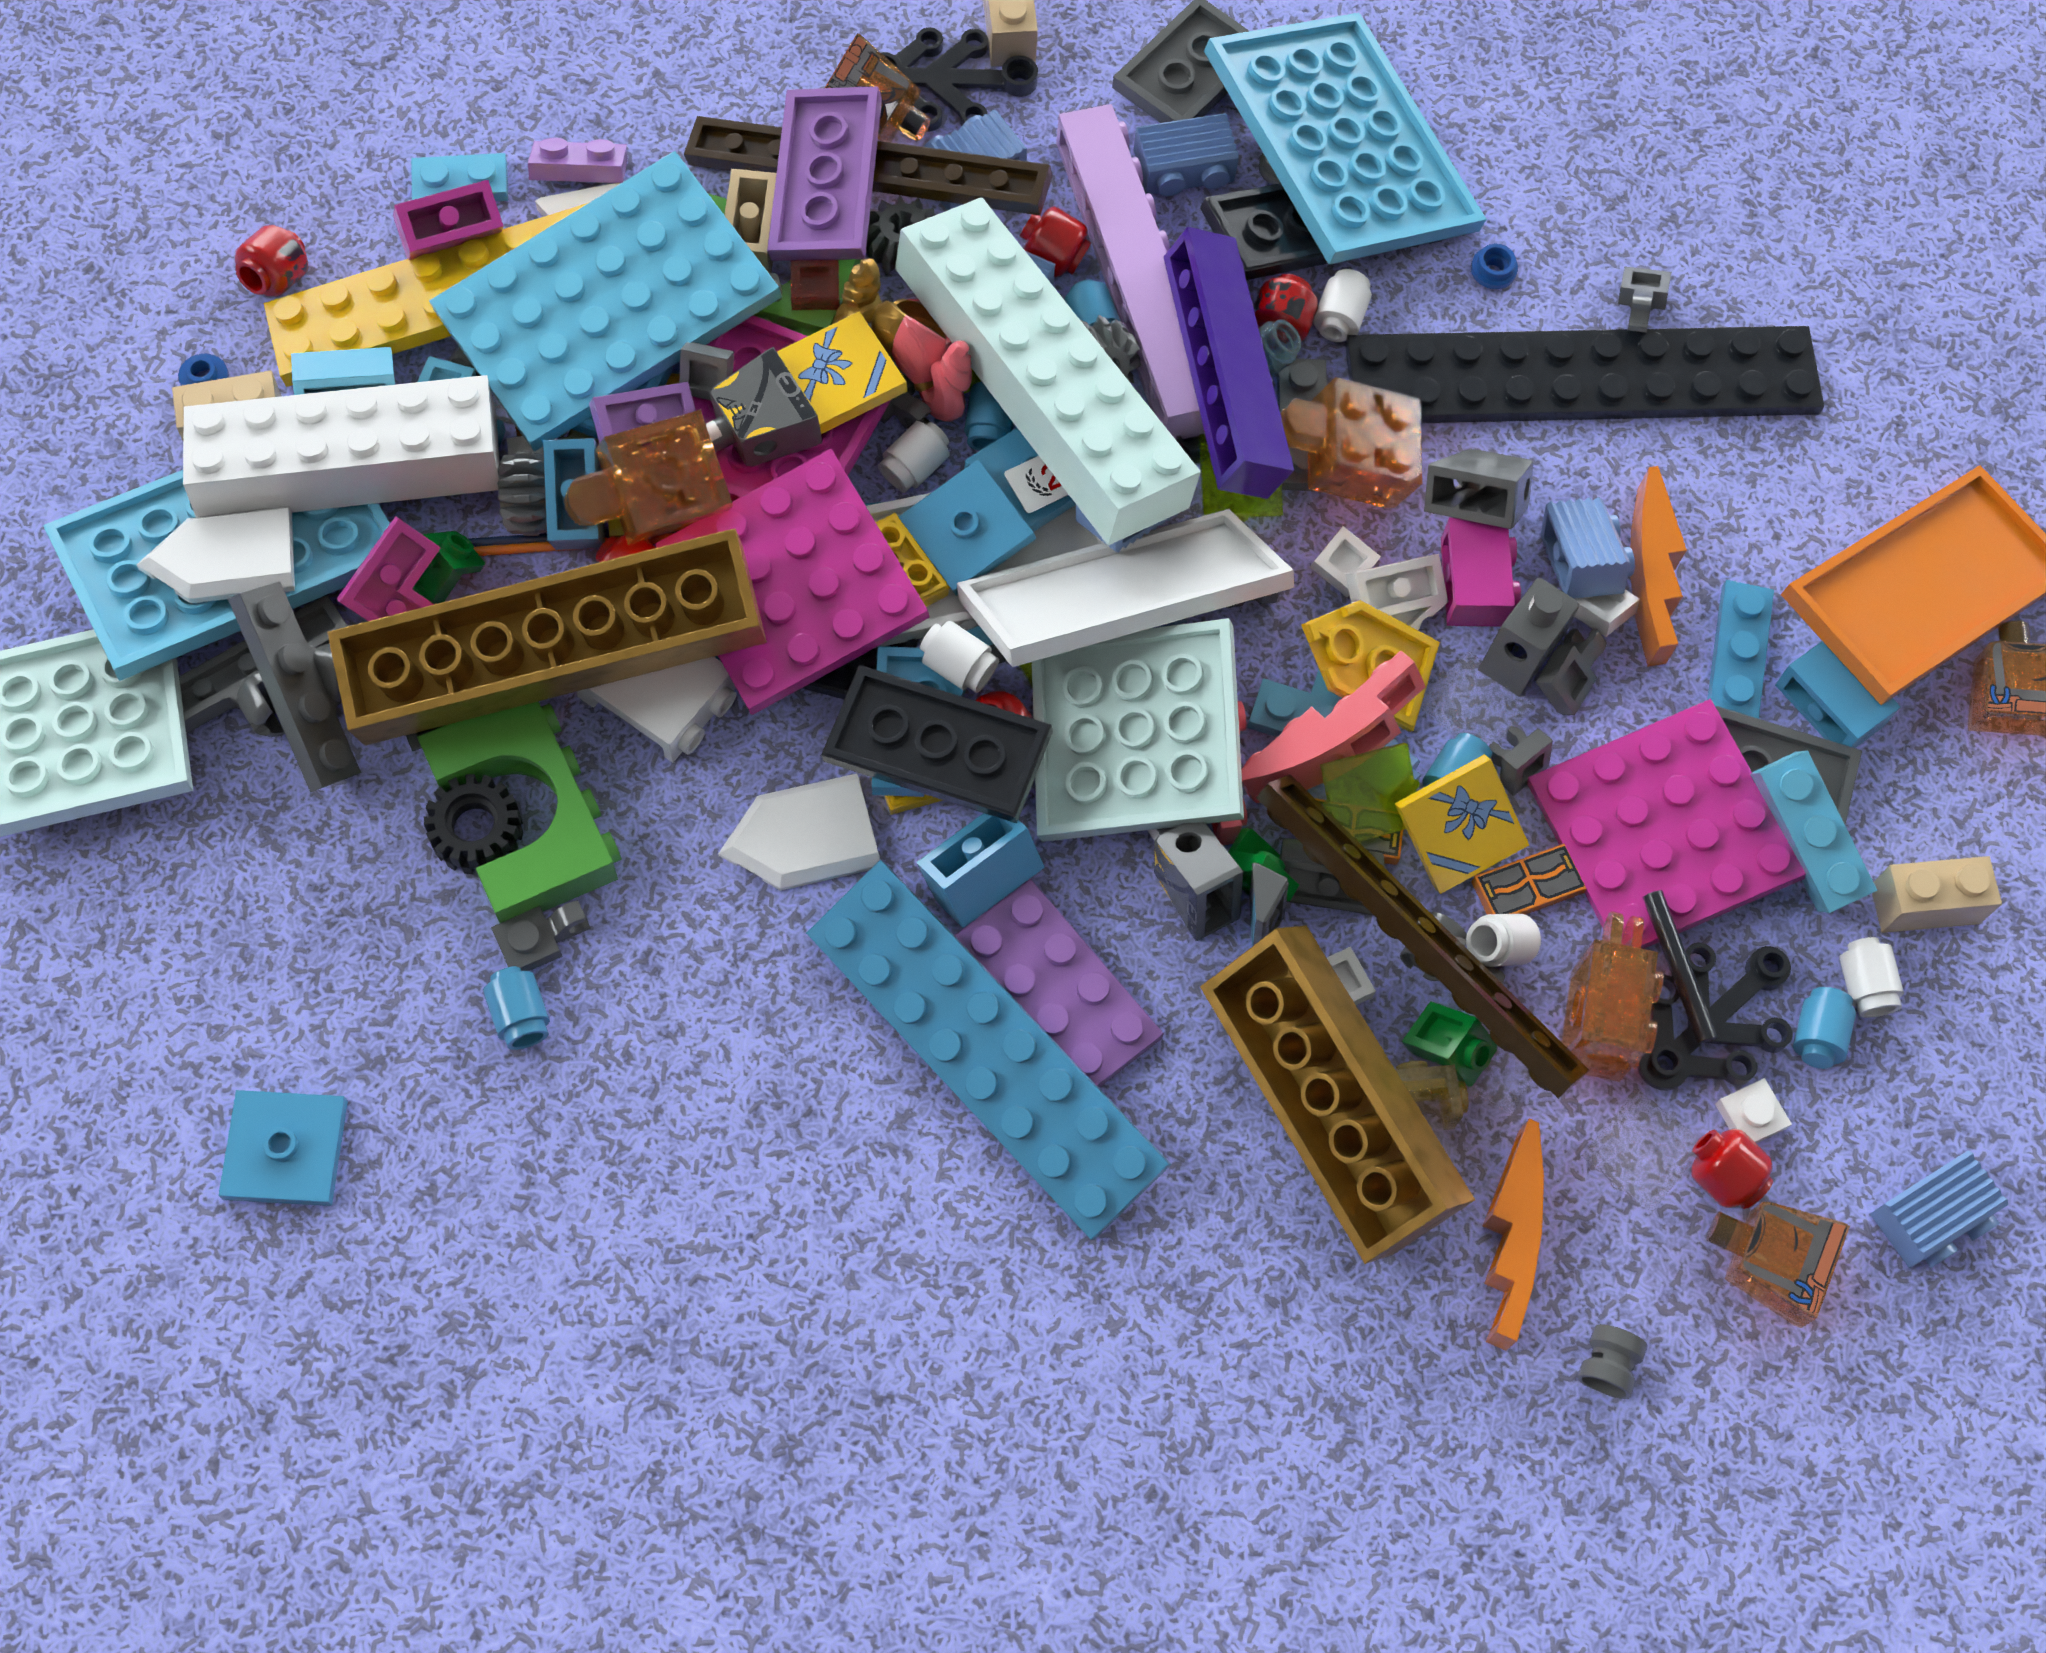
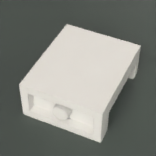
(669, 703)

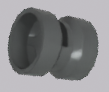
(1612, 1361)

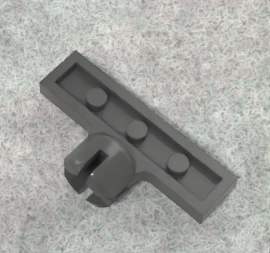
(235, 682)
(299, 683)

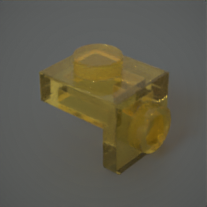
(1436, 1084)

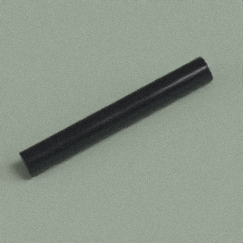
(1680, 967)

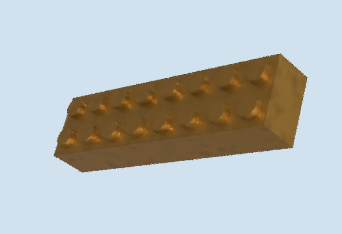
(546, 637)

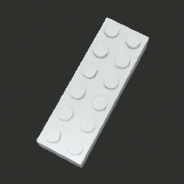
(342, 447)

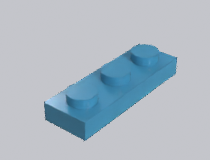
(1740, 647)

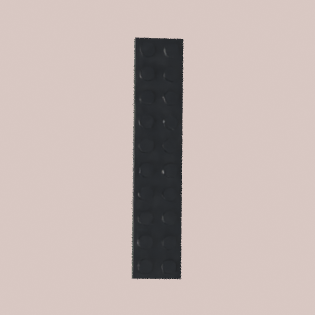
(1594, 373)

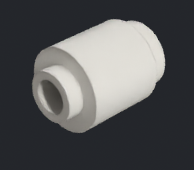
(1343, 305)
(914, 456)
(958, 656)
(1504, 939)
(1872, 977)

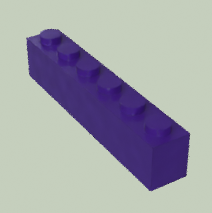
(1228, 364)

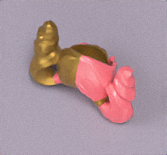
(913, 341)

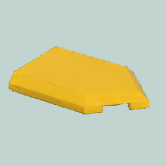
(1359, 639)

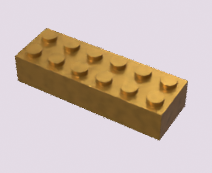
(1336, 1093)

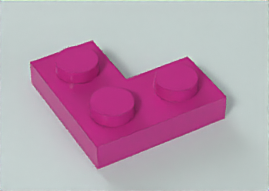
(389, 573)

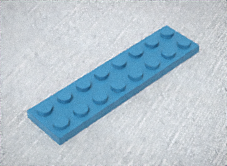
(988, 1050)

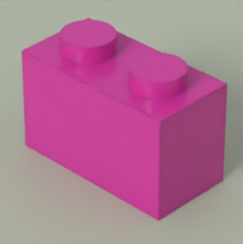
(447, 219)
(1478, 573)

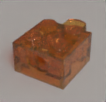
(1358, 442)
(652, 485)
(1612, 1001)

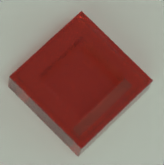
(815, 285)

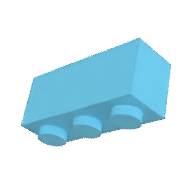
(1814, 831)

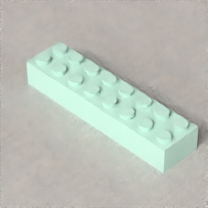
(1047, 371)

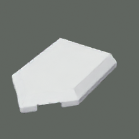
(225, 555)
(805, 834)

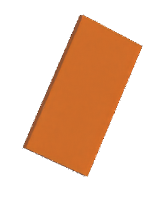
(1925, 584)

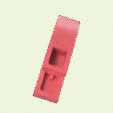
(1353, 727)

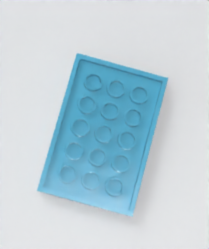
(1344, 137)
(605, 299)
(142, 617)

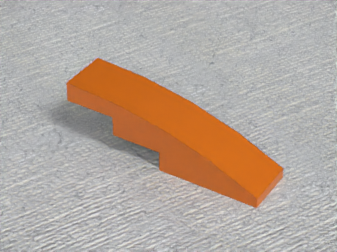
(1656, 552)
(1518, 1217)

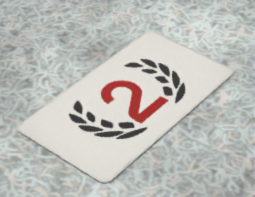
(1034, 484)

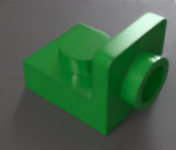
(446, 568)
(1251, 849)
(1451, 1039)

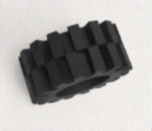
(465, 797)

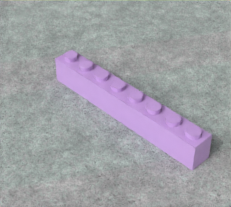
(1130, 257)

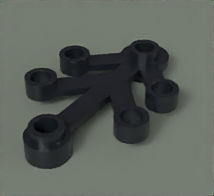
(944, 79)
(1741, 1034)

